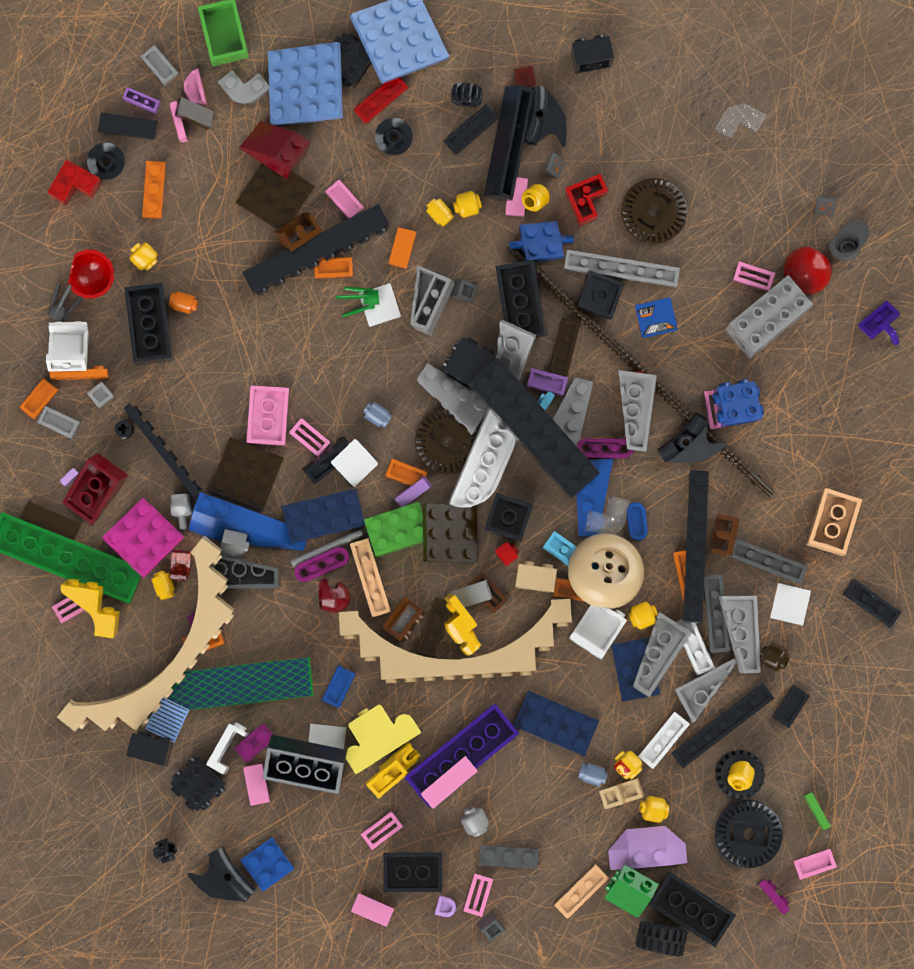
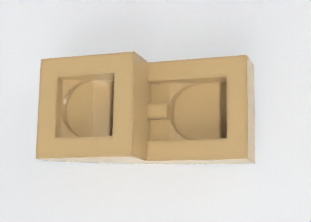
(621, 793)

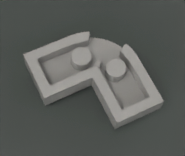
(242, 92)

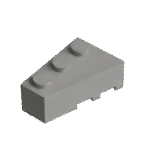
(429, 299)

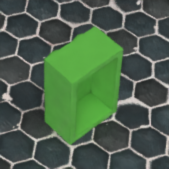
(223, 32)
(396, 529)

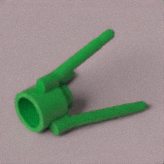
(370, 297)

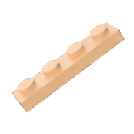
(370, 578)

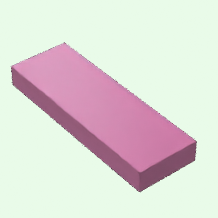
(449, 782)

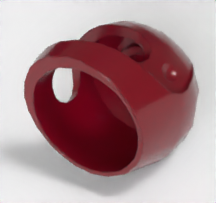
(333, 599)

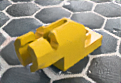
(460, 626)
(393, 770)

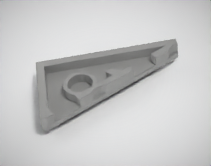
(699, 691)

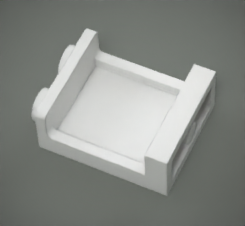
(68, 346)
(598, 630)
(223, 744)

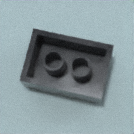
(412, 872)

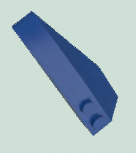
(214, 515)

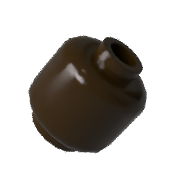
(774, 656)

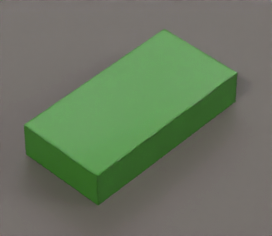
(816, 810)

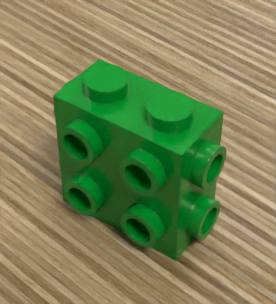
(630, 890)

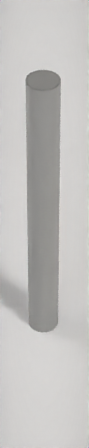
(337, 543)

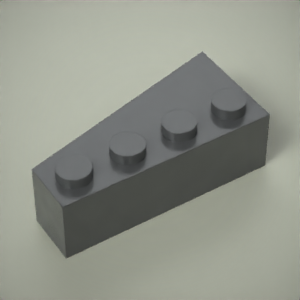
(247, 575)

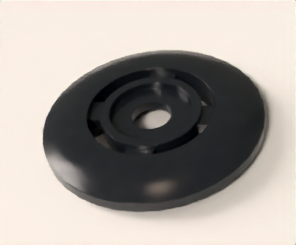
(748, 815)

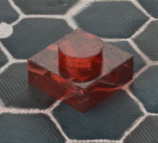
(525, 76)

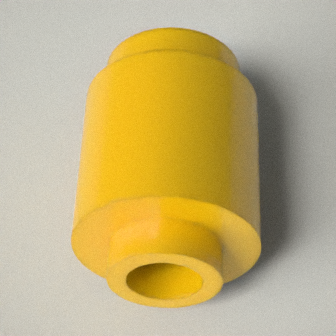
(439, 212)
(163, 585)

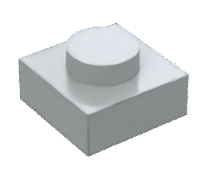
(100, 395)

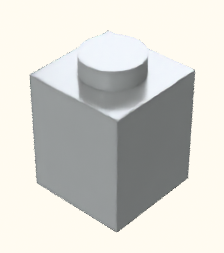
(234, 544)

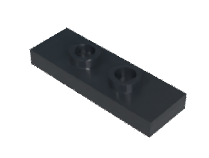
(470, 130)

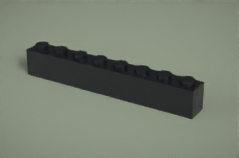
(322, 246)

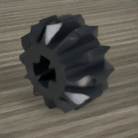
(466, 94)

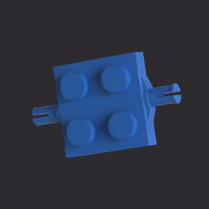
(541, 241)

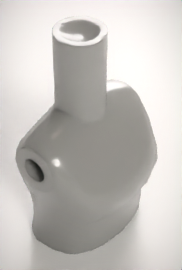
(181, 508)

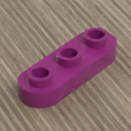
(613, 448)
(312, 564)

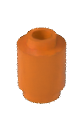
(183, 302)

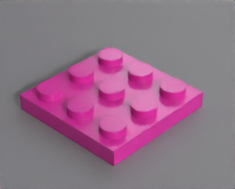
(143, 537)

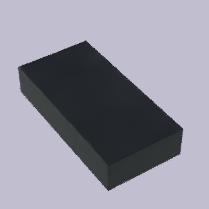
(791, 706)

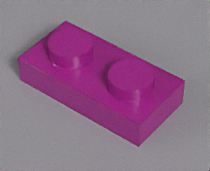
(254, 743)
(769, 889)

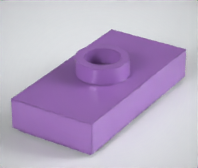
(547, 382)

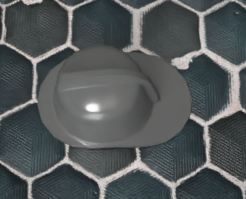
(849, 240)

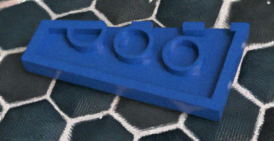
(593, 495)

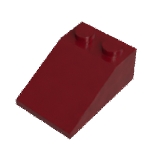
(276, 147)
(94, 488)

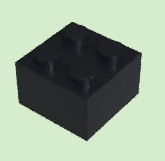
(592, 54)
(508, 517)
(150, 749)

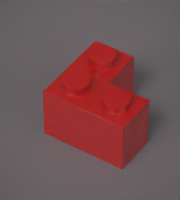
(71, 179)
(581, 197)

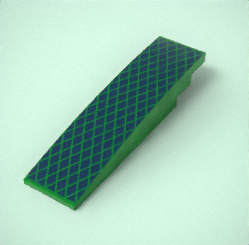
(244, 684)

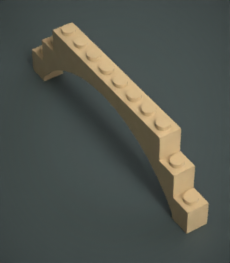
(515, 657)
(138, 704)

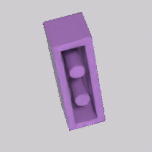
(141, 100)
(413, 491)

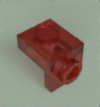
(180, 565)

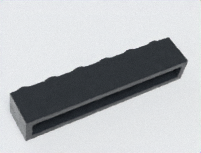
(508, 143)

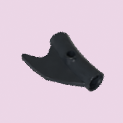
(552, 120)
(697, 446)
(216, 884)

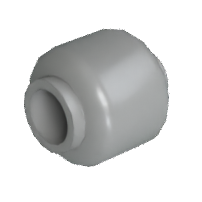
(474, 821)

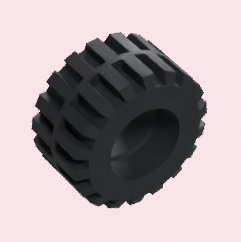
(723, 770)
(661, 938)

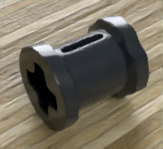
(128, 434)

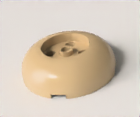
(590, 583)

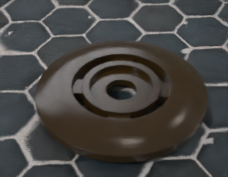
(667, 223)
(433, 452)

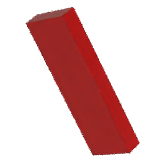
(380, 99)

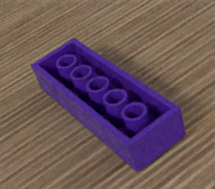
(476, 742)

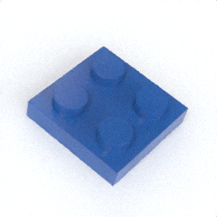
(267, 864)

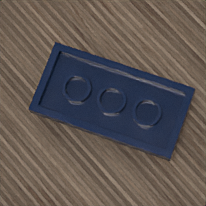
(323, 516)
(556, 723)

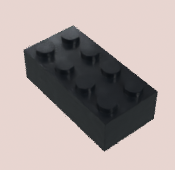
(522, 296)
(148, 324)
(304, 764)
(691, 909)

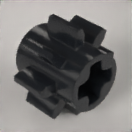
(165, 850)

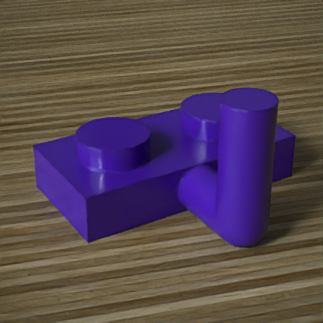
(881, 320)

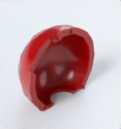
(808, 269)
(91, 274)

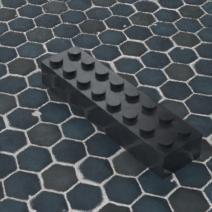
(533, 428)

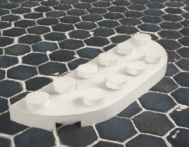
(484, 463)

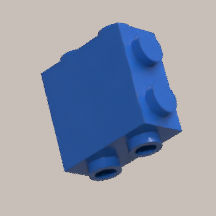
(738, 403)

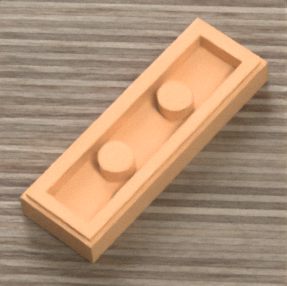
(581, 891)

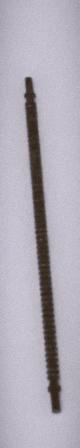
(755, 479)

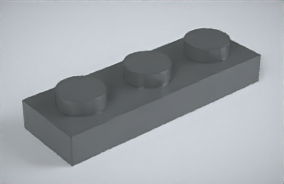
(508, 856)

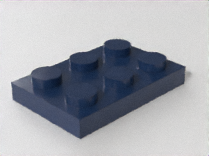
(627, 663)

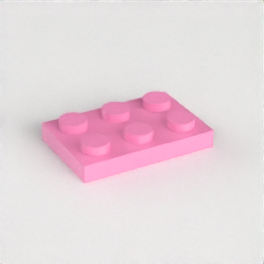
(267, 415)

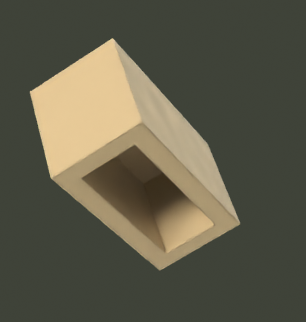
(536, 577)

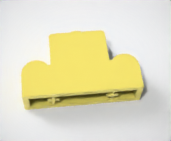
(378, 736)

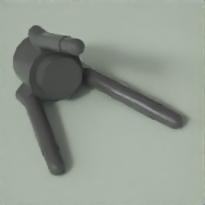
(58, 311)

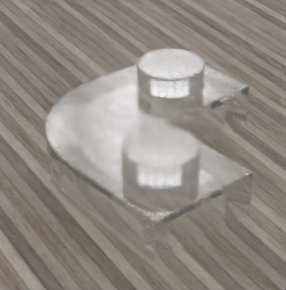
(738, 115)
(611, 521)

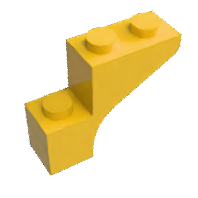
(90, 599)

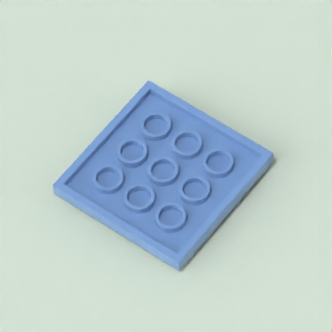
(399, 37)
(305, 84)

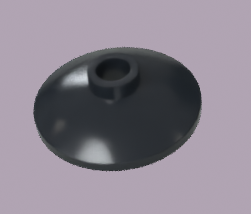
(391, 127)
(103, 152)

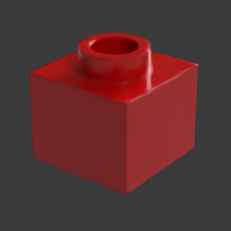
(507, 553)

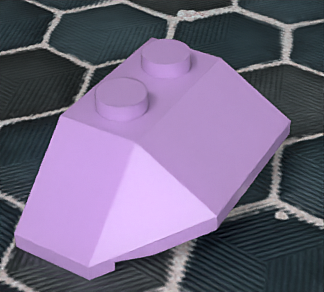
(647, 848)

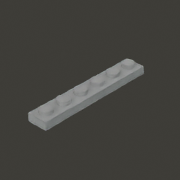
(622, 268)

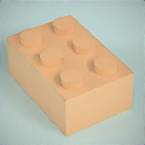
(834, 522)

